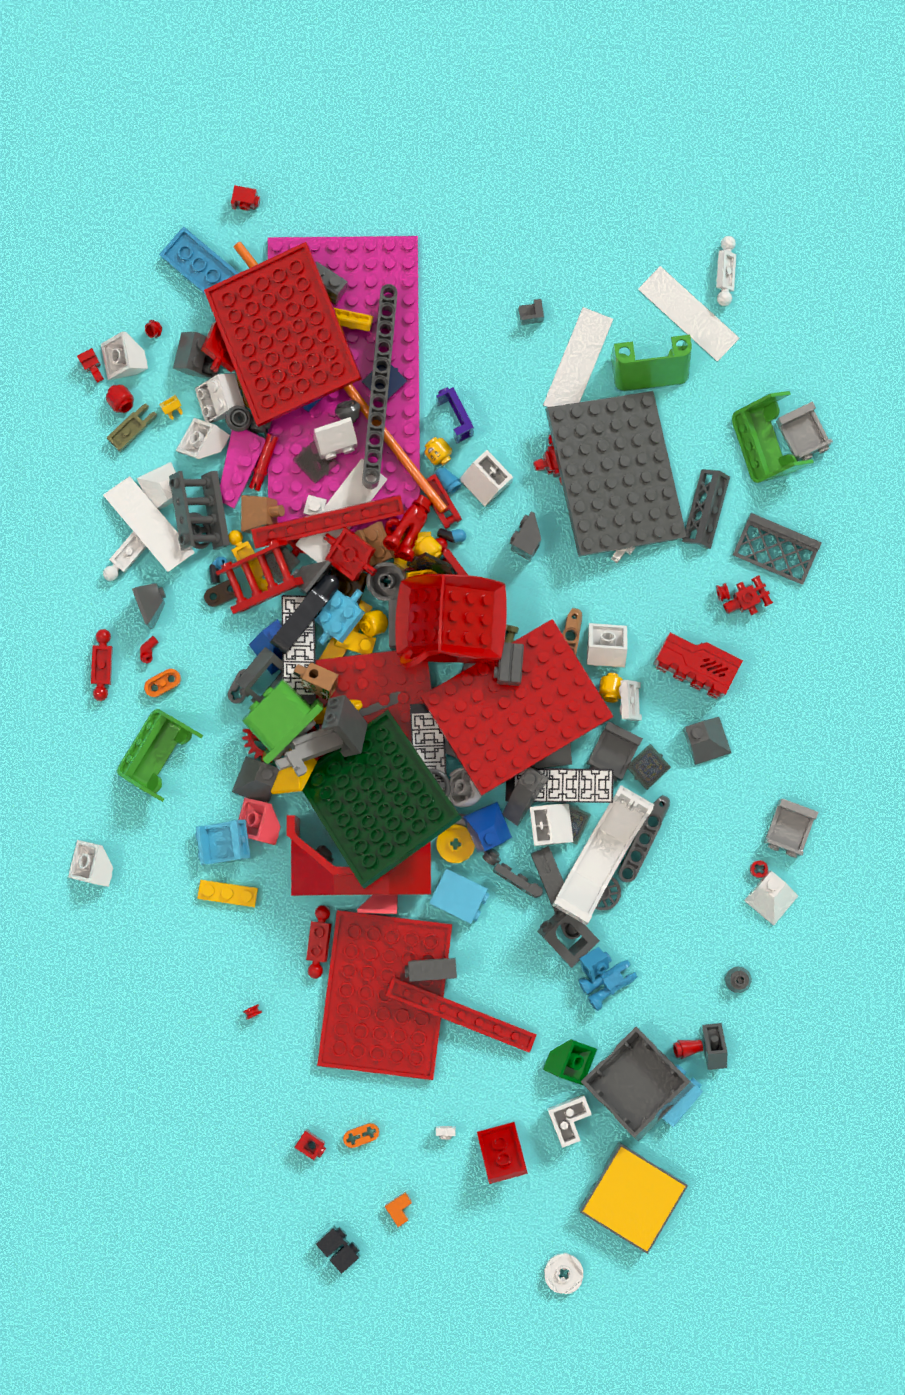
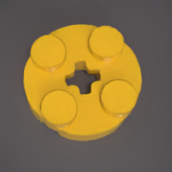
(446, 850)

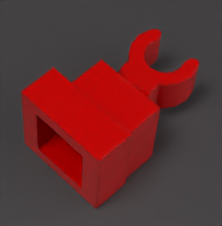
(90, 363)

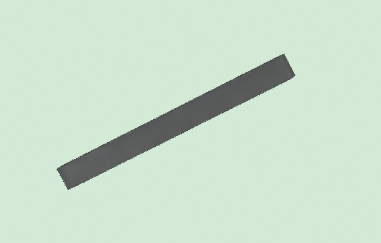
(382, 377)

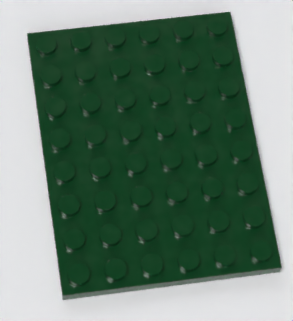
(379, 801)

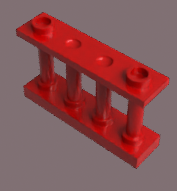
(274, 589)

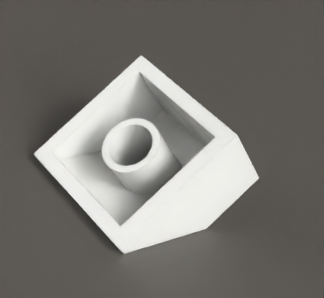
(335, 439)
(607, 645)

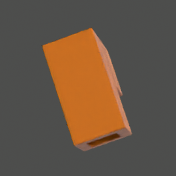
(396, 1207)

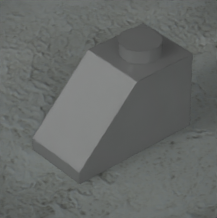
(714, 1046)

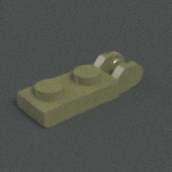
(130, 428)

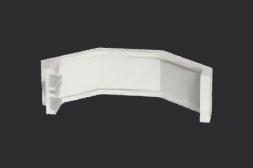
(602, 854)

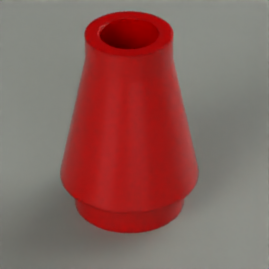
(686, 1048)

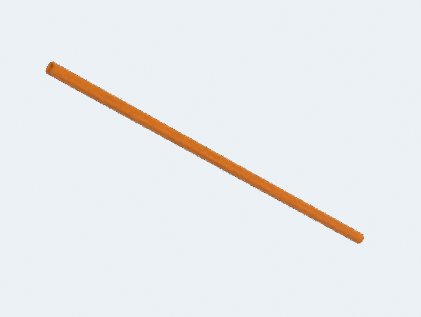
(364, 408)

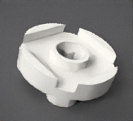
(561, 1284)

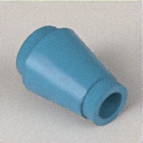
(448, 480)

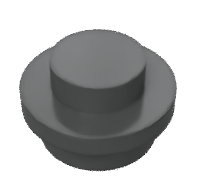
(491, 856)

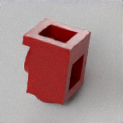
(245, 198)
(303, 1145)

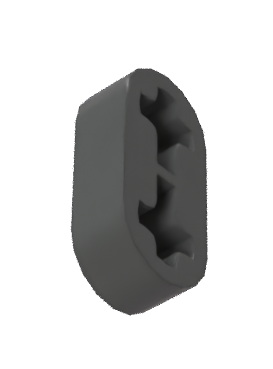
(234, 688)

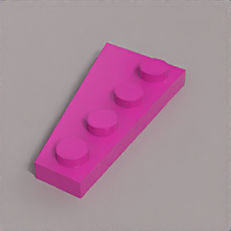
(240, 461)

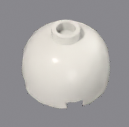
(463, 791)

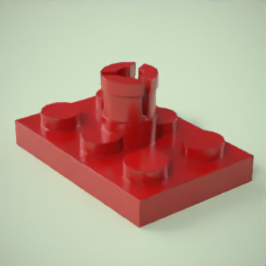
(502, 1153)

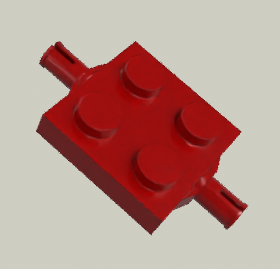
(216, 349)
(350, 554)

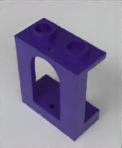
(466, 429)

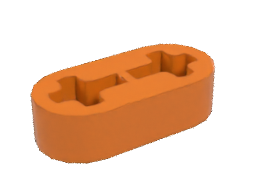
(363, 1139)

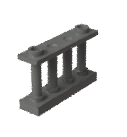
(214, 506)

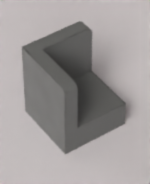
(531, 313)

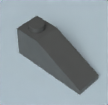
(524, 794)

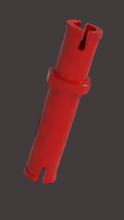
(260, 470)

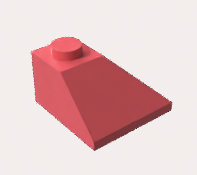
(260, 821)
(380, 904)

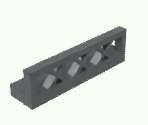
(710, 508)

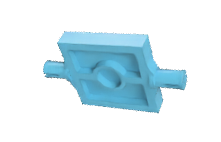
(339, 616)

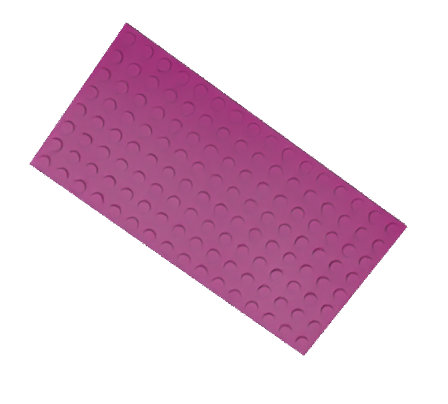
(367, 266)

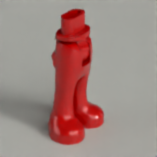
(414, 519)

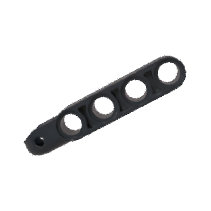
(305, 613)

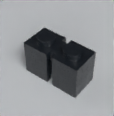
(346, 1255)

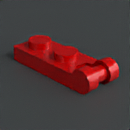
(437, 486)

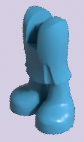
(611, 980)

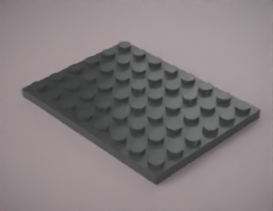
(615, 473)

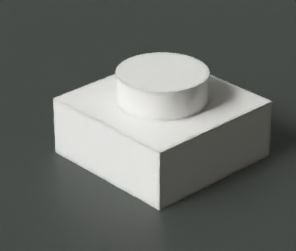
(314, 505)
(445, 1132)

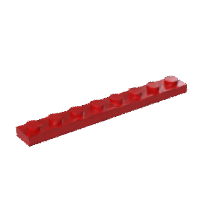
(328, 521)
(460, 1014)

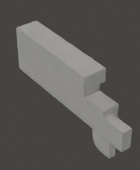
(307, 748)

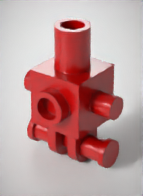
(747, 597)

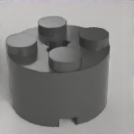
(376, 583)

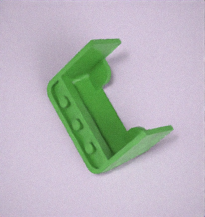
(759, 440)
(152, 750)

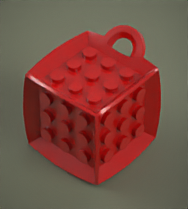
(450, 619)

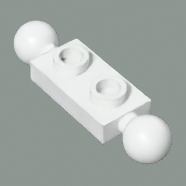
(726, 270)
(124, 556)

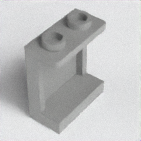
(803, 432)
(790, 827)

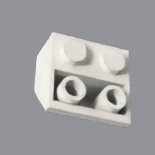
(218, 396)
(486, 478)
(551, 824)

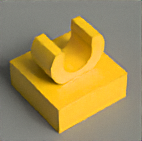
(170, 405)

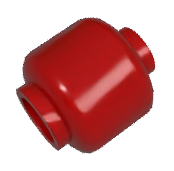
(119, 398)

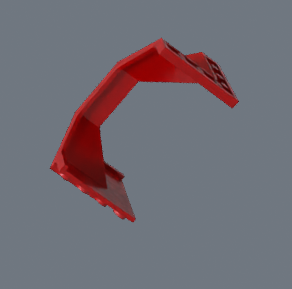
(316, 876)

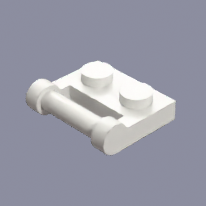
(630, 700)

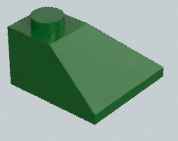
(570, 1061)

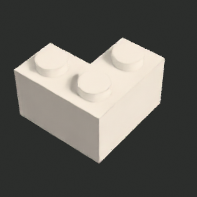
(564, 1116)

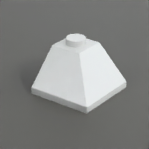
(123, 356)
(202, 439)
(156, 485)
(91, 864)
(771, 897)

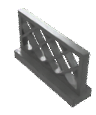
(783, 533)

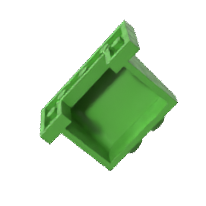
(280, 717)

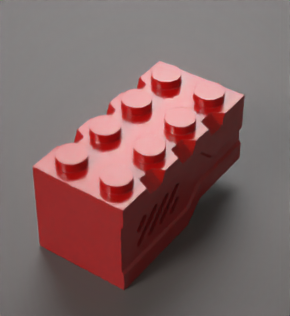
(700, 664)

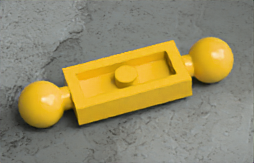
(244, 550)

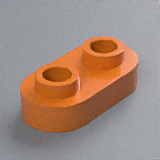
(162, 682)

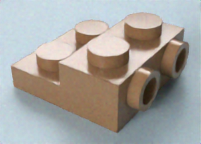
(374, 536)

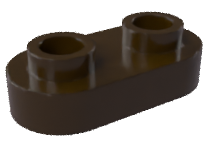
(222, 593)

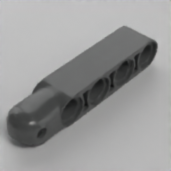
(657, 812)
(552, 883)

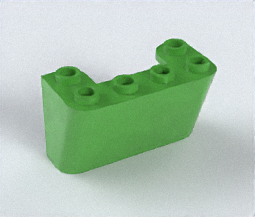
(651, 372)

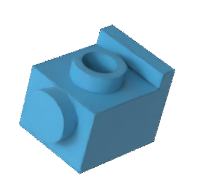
(595, 963)

